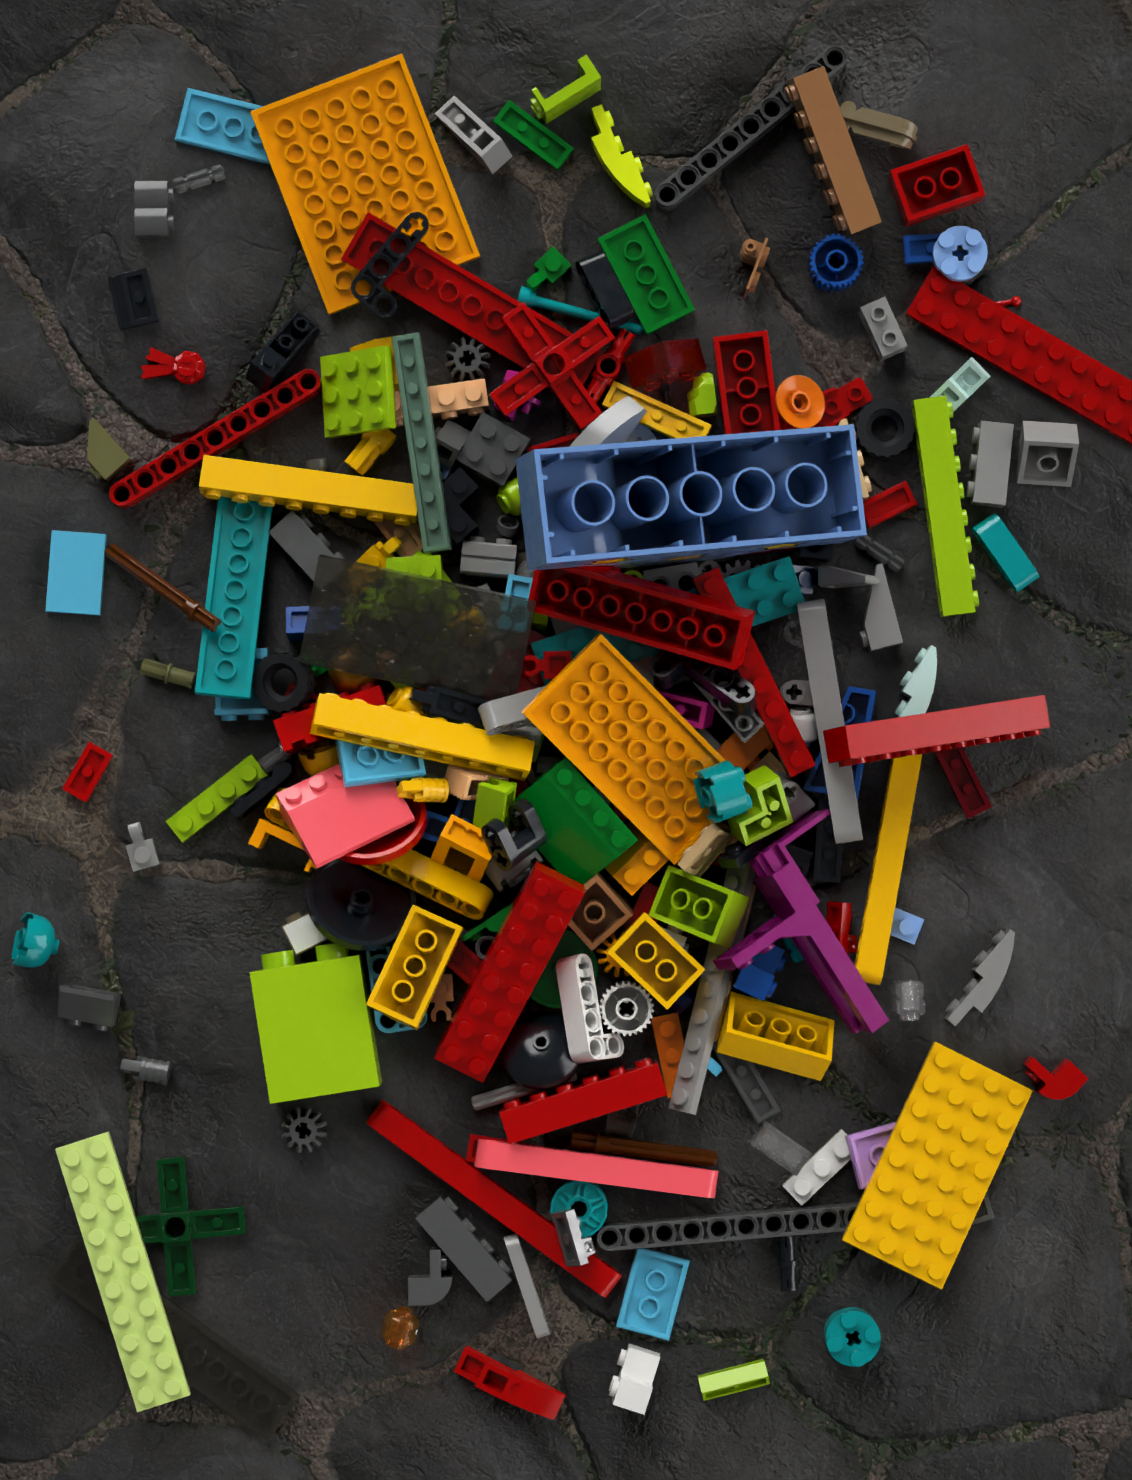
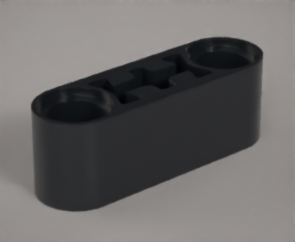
(604, 290)

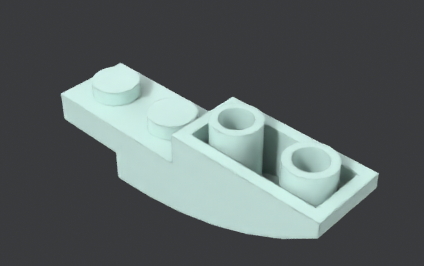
(919, 684)

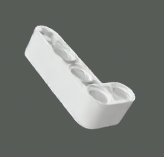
(582, 1012)

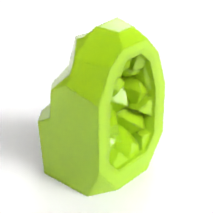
(702, 397)

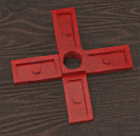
(534, 378)

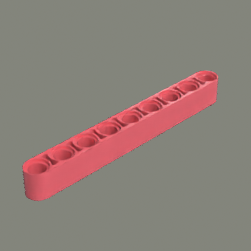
(596, 1168)

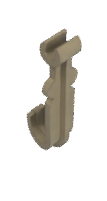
(879, 126)

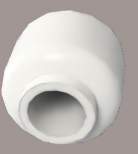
(806, 723)

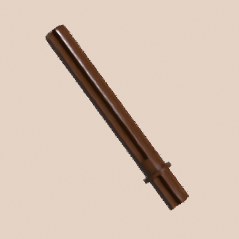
(194, 610)
(643, 1149)

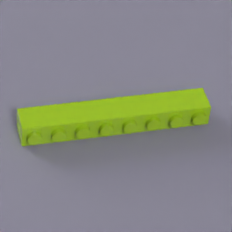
(943, 506)

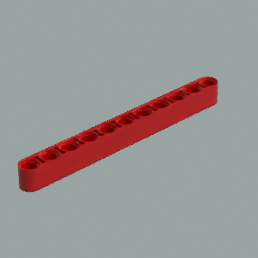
(486, 1193)

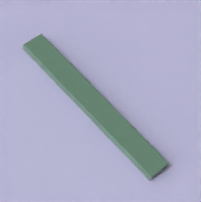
(421, 443)

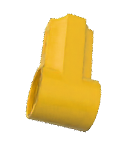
(369, 449)

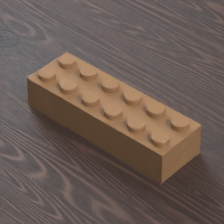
(833, 151)

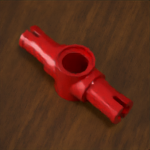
(613, 354)

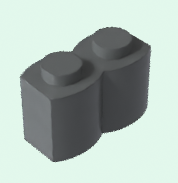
(152, 209)

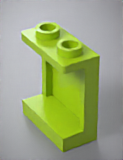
(569, 96)

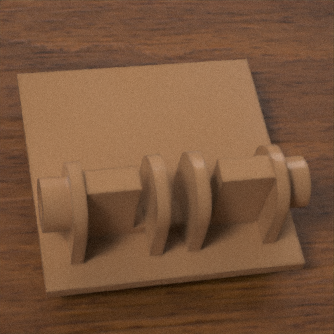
(754, 254)

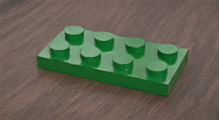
(646, 274)

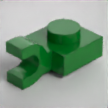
(550, 268)

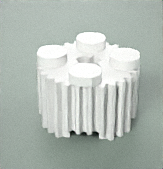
(625, 992)

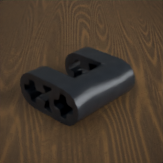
(509, 850)

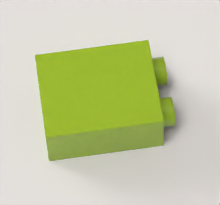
(315, 1024)

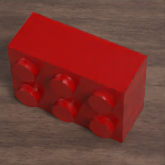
(936, 185)

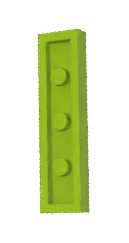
(216, 798)

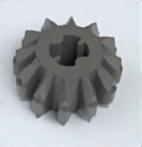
(459, 355)
(296, 1134)

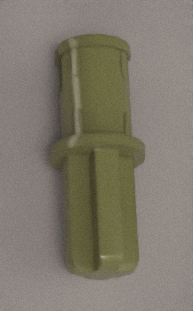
(167, 673)

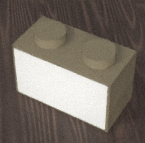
(302, 933)

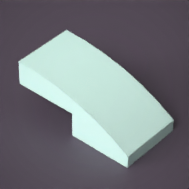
(963, 383)

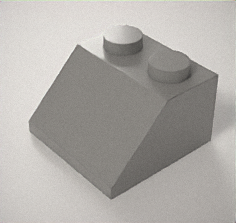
(1047, 453)

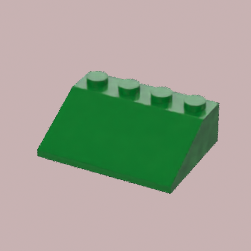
(578, 822)

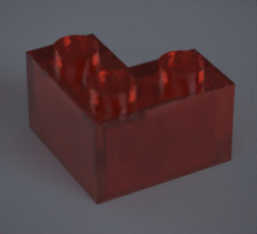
(665, 363)

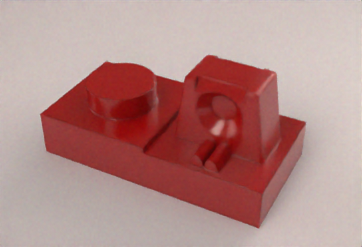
(839, 919)

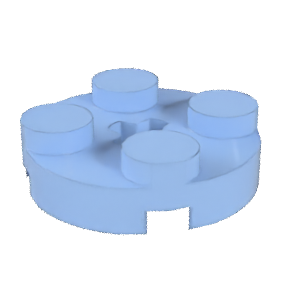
(970, 241)

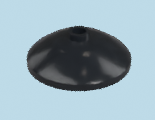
(534, 1065)

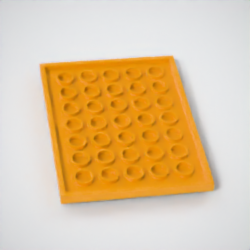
(354, 152)

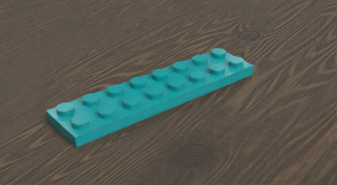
(234, 598)

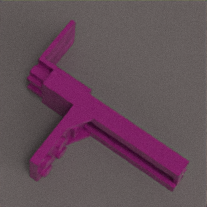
(802, 921)

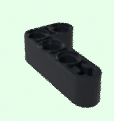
(394, 261)
(707, 679)

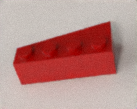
(295, 726)

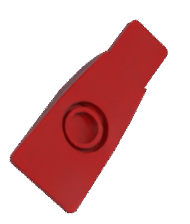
(839, 403)

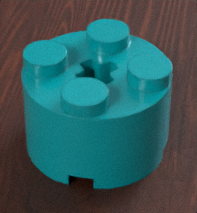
(722, 791)
(854, 1352)

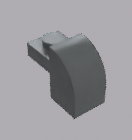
(431, 1287)

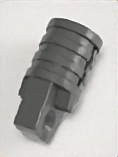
(147, 1069)

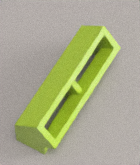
(733, 1379)

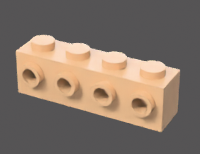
(451, 400)

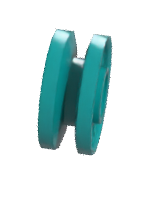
(589, 1194)

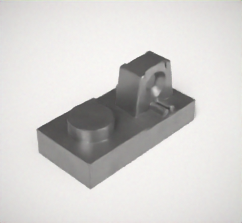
(573, 1247)

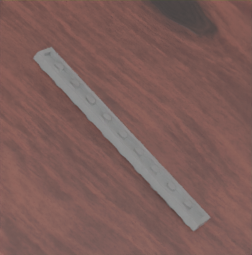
(706, 1011)

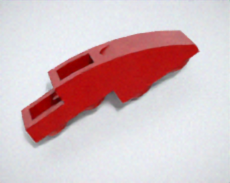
(509, 1385)

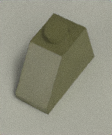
(104, 453)

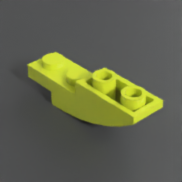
(620, 167)

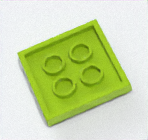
(358, 392)

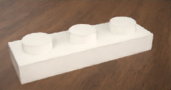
(819, 1168)

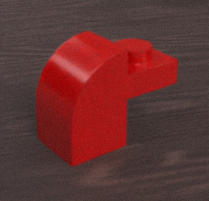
(1061, 1083)

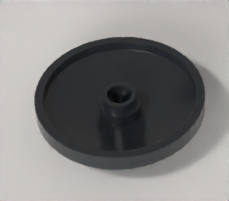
(357, 905)

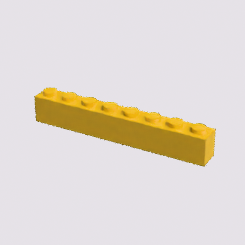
(308, 489)
(422, 736)

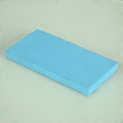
(220, 126)

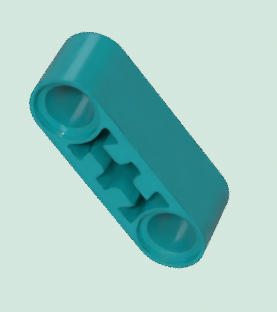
(1005, 552)

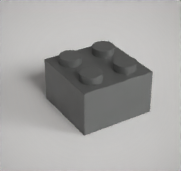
(492, 450)

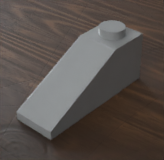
(474, 134)
(880, 619)

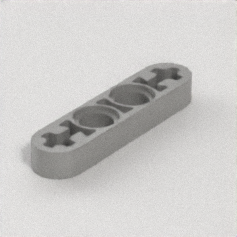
(527, 1285)

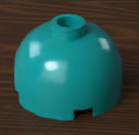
(34, 941)

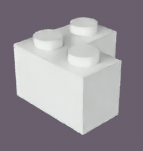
(634, 1383)

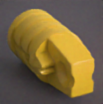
(424, 789)

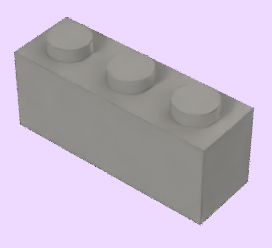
(990, 464)

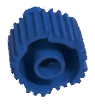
(845, 252)

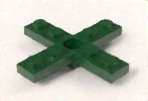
(198, 1223)

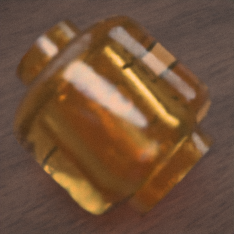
(400, 1328)

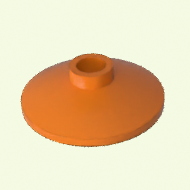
(809, 401)

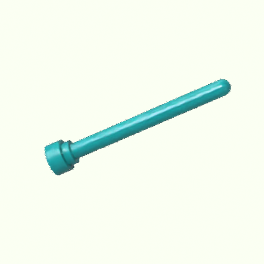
(530, 299)

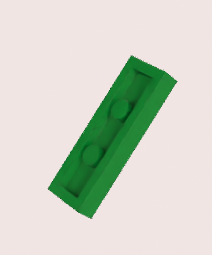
(533, 135)

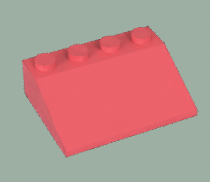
(340, 819)

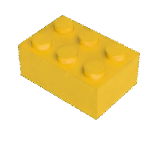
(655, 960)

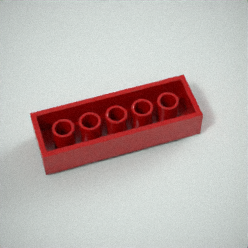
(582, 1101)

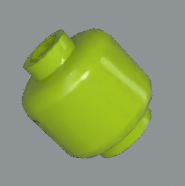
(509, 498)

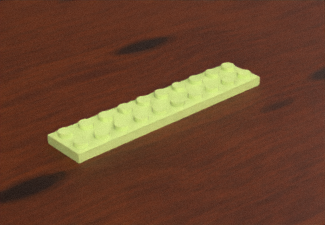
(123, 1271)

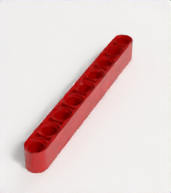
(201, 439)

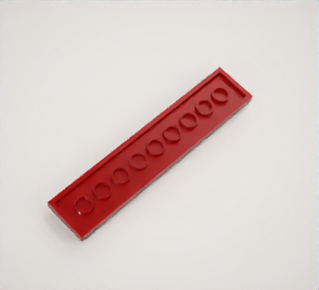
(454, 295)
(1025, 352)

